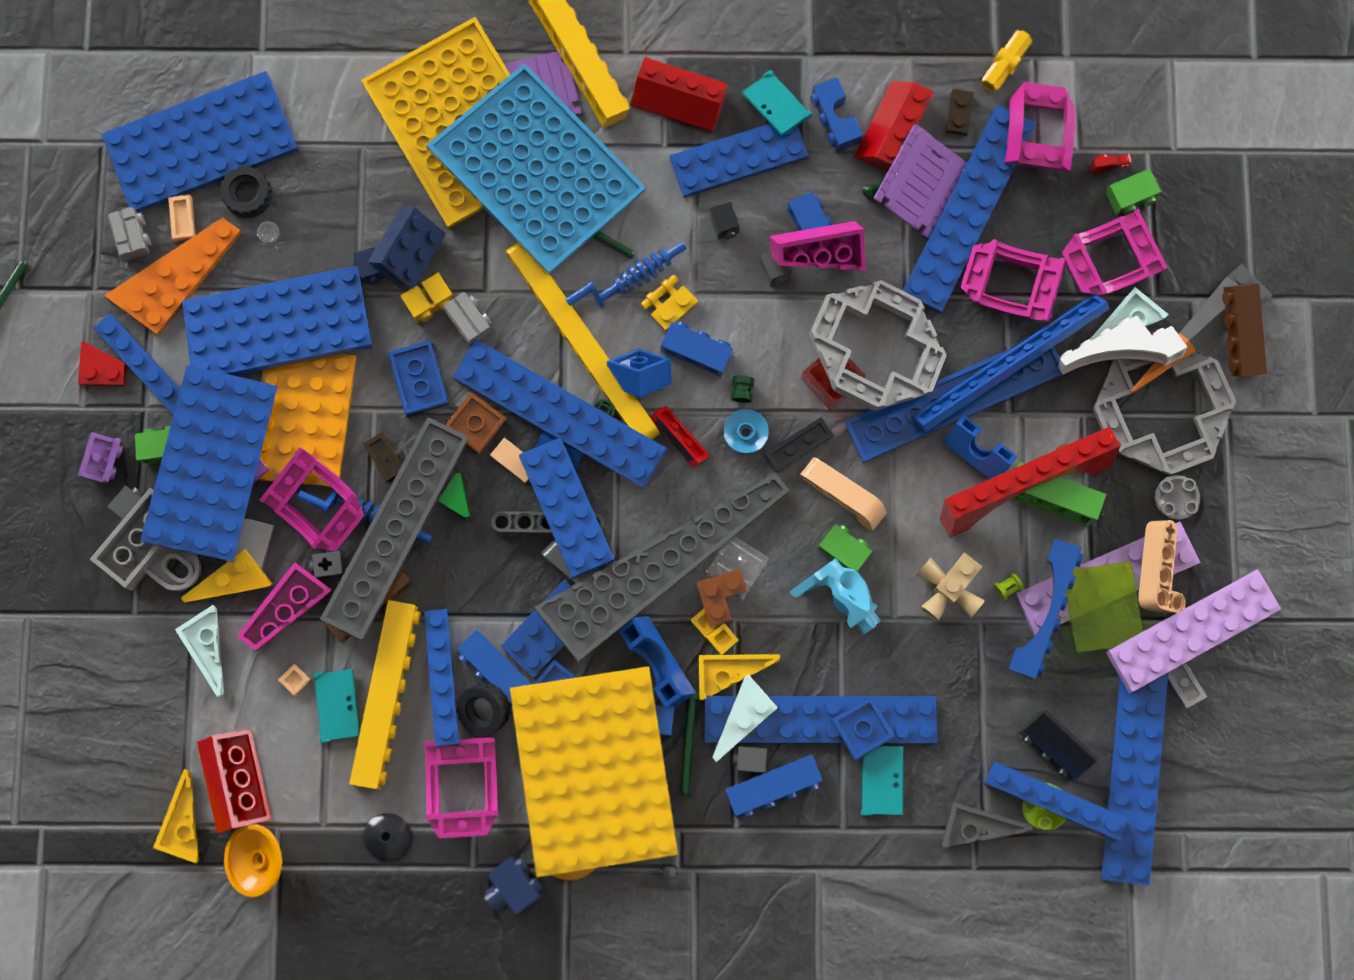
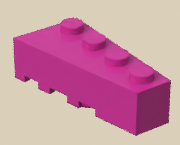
(822, 247)
(286, 603)

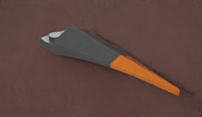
(1207, 321)

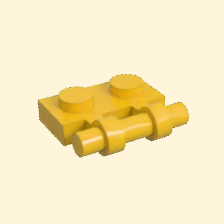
(674, 307)

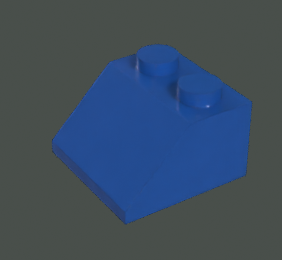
(641, 372)

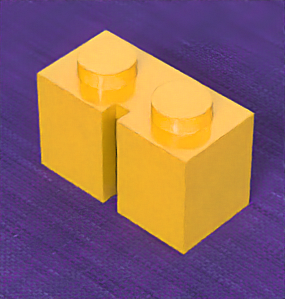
(427, 300)

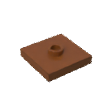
(477, 422)

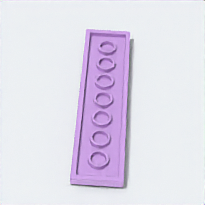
(1037, 599)
(1193, 631)

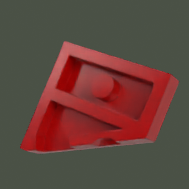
(100, 368)

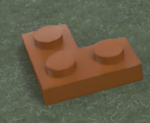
(715, 590)

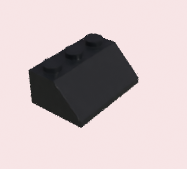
(1058, 745)

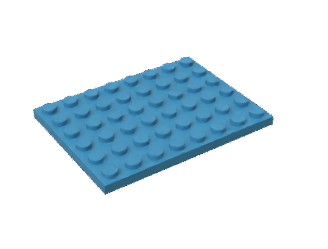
(536, 168)

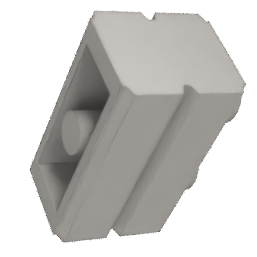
(129, 234)
(467, 318)

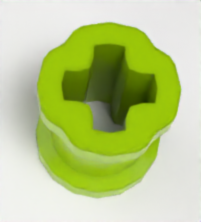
(1008, 586)

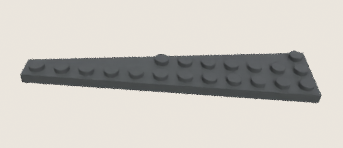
(612, 597)

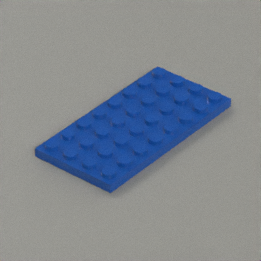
(199, 141)
(278, 323)
(209, 464)

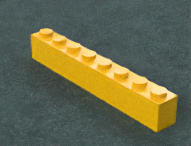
(582, 60)
(384, 695)

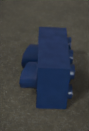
(407, 247)
(513, 886)

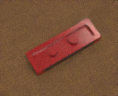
(679, 436)

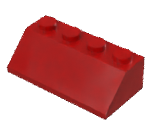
(678, 94)
(897, 113)
(234, 780)

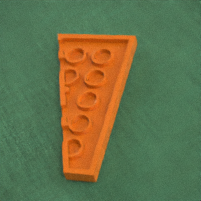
(158, 290)

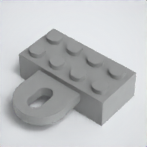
(130, 560)

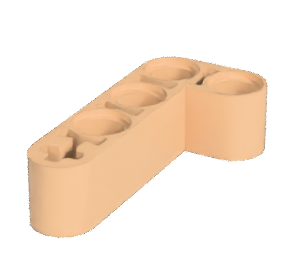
(861, 503)
(1158, 568)

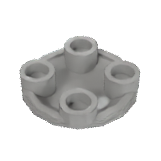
(1177, 497)

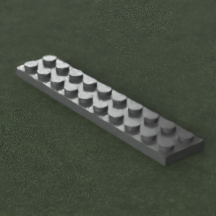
(394, 529)

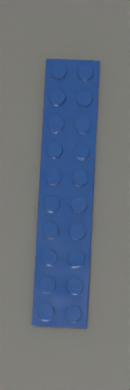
(965, 214)
(560, 413)
(894, 426)
(809, 718)
(1135, 781)

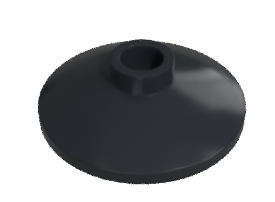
(399, 836)

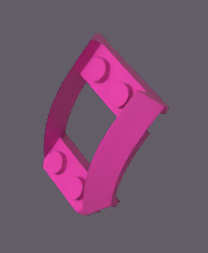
(1040, 154)
(1140, 242)
(1045, 287)
(287, 484)
(468, 822)

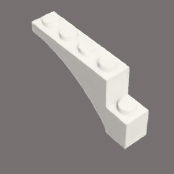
(1126, 341)

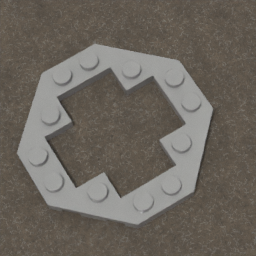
(835, 356)
(1146, 449)

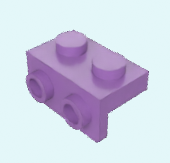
(100, 458)

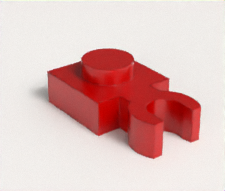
(1107, 163)

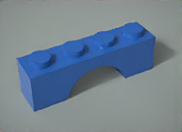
(645, 640)

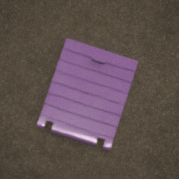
(554, 75)
(920, 180)

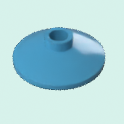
(748, 420)

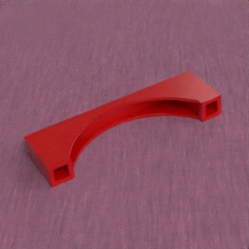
(1086, 455)

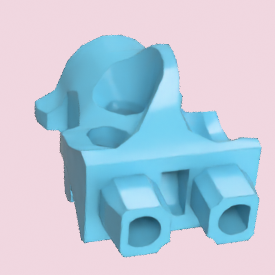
(849, 594)

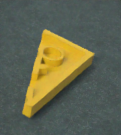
(231, 578)
(723, 671)
(178, 829)

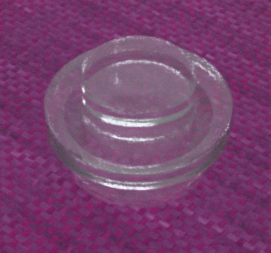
(268, 232)

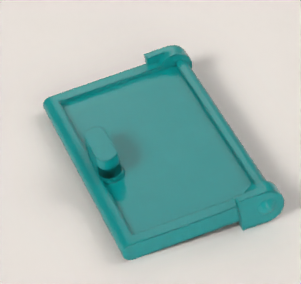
(778, 100)
(333, 705)
(880, 786)

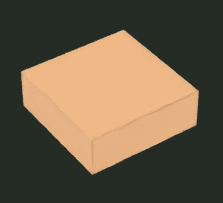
(294, 680)

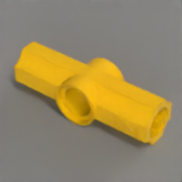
(1006, 61)

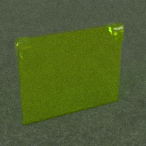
(1103, 606)

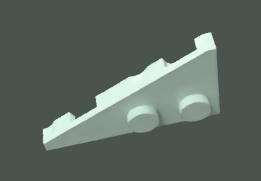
(1133, 305)
(203, 643)
(747, 712)

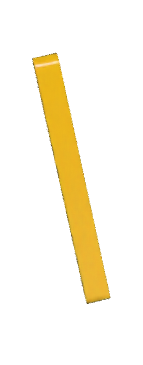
(581, 341)

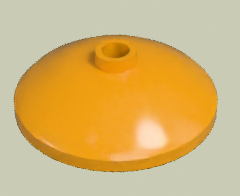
(252, 860)

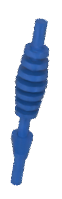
(641, 272)
(367, 510)

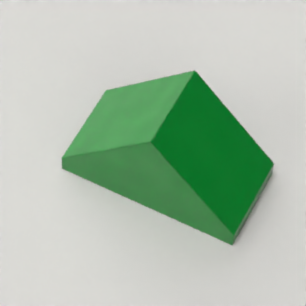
(455, 498)

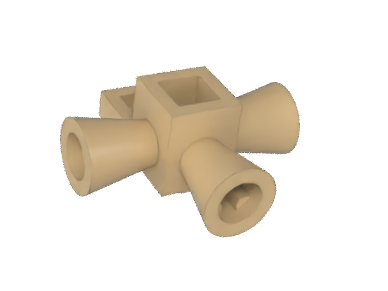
(951, 586)

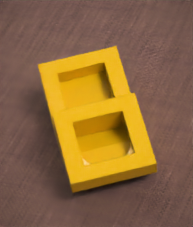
(717, 635)

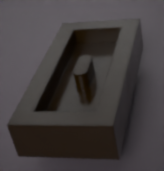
(959, 112)
(383, 456)

